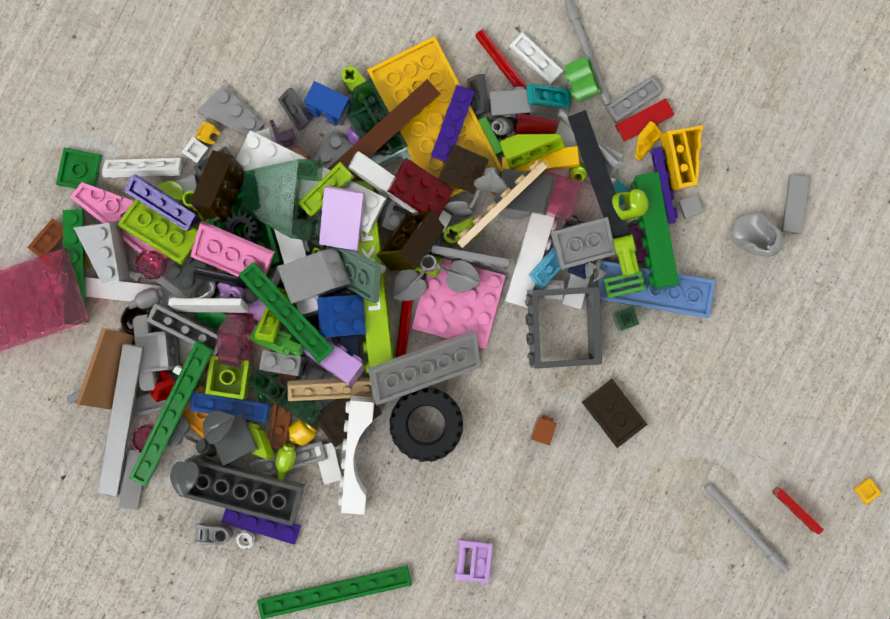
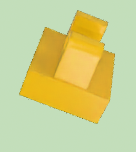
(205, 131)

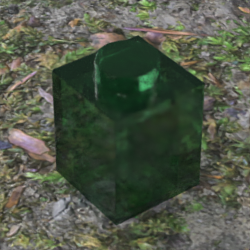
(625, 318)

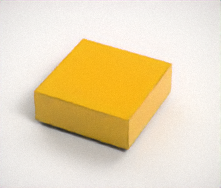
(867, 491)

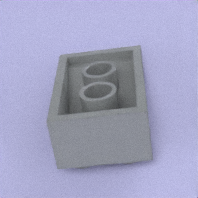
(314, 275)

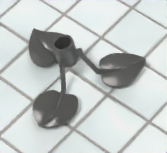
(185, 474)

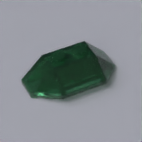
(366, 111)

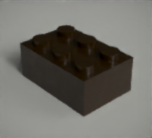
(218, 187)
(411, 241)

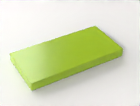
(158, 232)

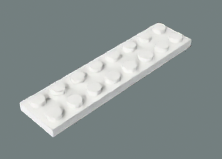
(262, 152)

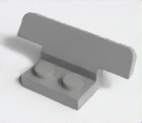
(159, 351)

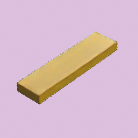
(557, 160)

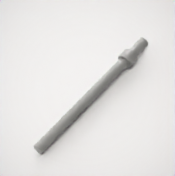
(574, 18)
(772, 555)

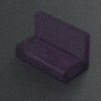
(286, 138)

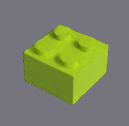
(229, 380)

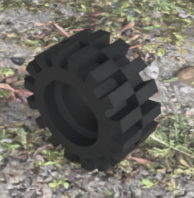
(250, 221)

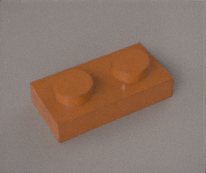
(47, 238)

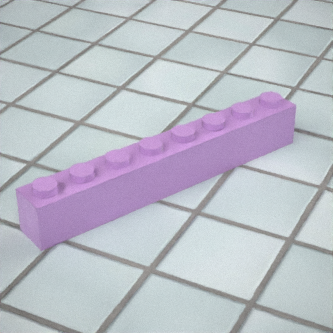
(338, 362)

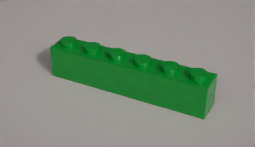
(656, 234)

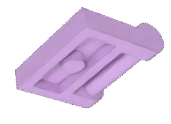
(479, 561)

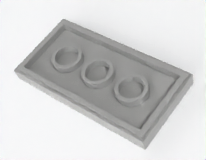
(470, 257)

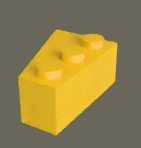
(682, 156)

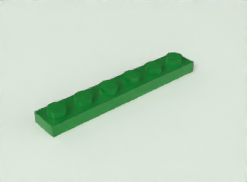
(75, 249)
(286, 312)

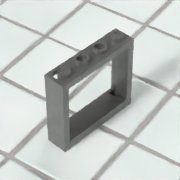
(593, 327)

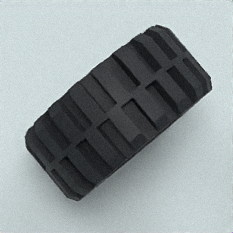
(421, 450)

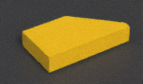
(646, 140)

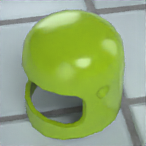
(636, 204)

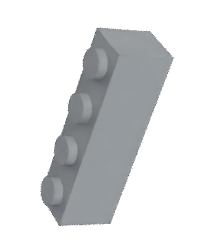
(182, 326)

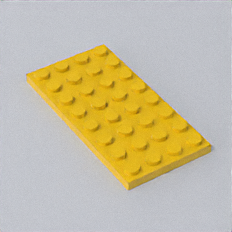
(405, 73)

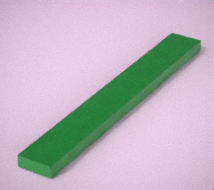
(171, 413)
(334, 592)

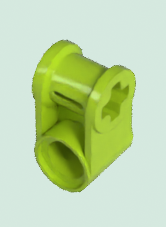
(358, 79)
(458, 228)

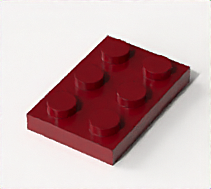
(419, 188)

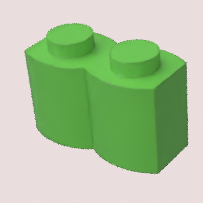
(582, 79)

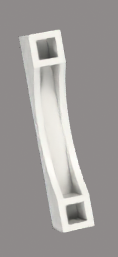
(354, 492)

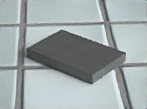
(534, 197)

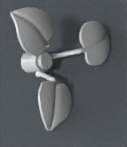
(488, 182)
(410, 286)

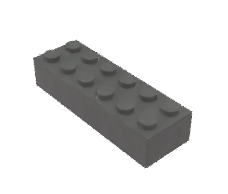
(247, 491)

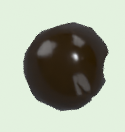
(128, 316)

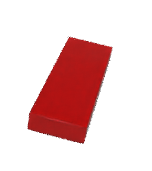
(635, 124)
(797, 510)

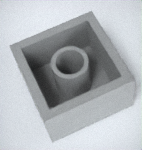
(508, 103)

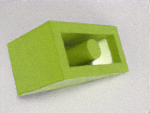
(262, 441)

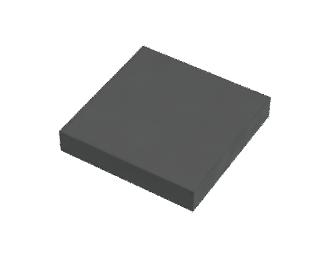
(237, 442)

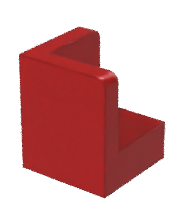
(163, 387)

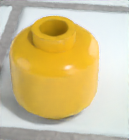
(302, 433)

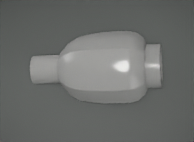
(503, 125)
(146, 298)

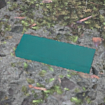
(548, 96)

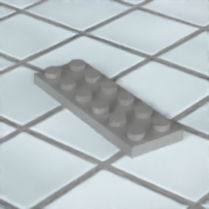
(424, 367)

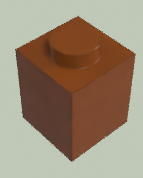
(543, 430)

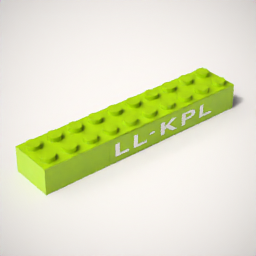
(377, 318)

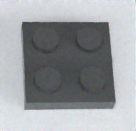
(182, 276)

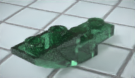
(278, 393)

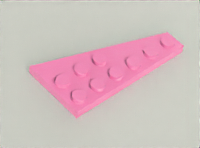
(108, 208)

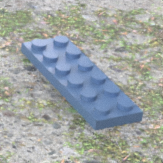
(690, 297)

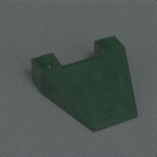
(273, 196)

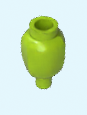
(578, 173)
(285, 460)

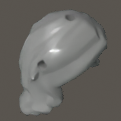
(757, 235)

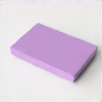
(341, 218)

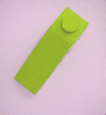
(529, 147)

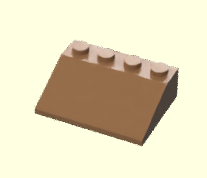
(103, 369)

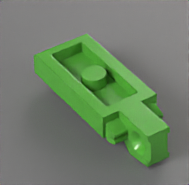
(283, 344)

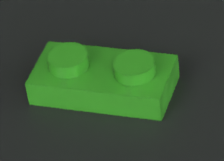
(494, 142)

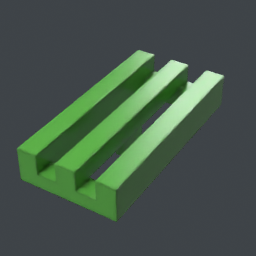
(640, 280)

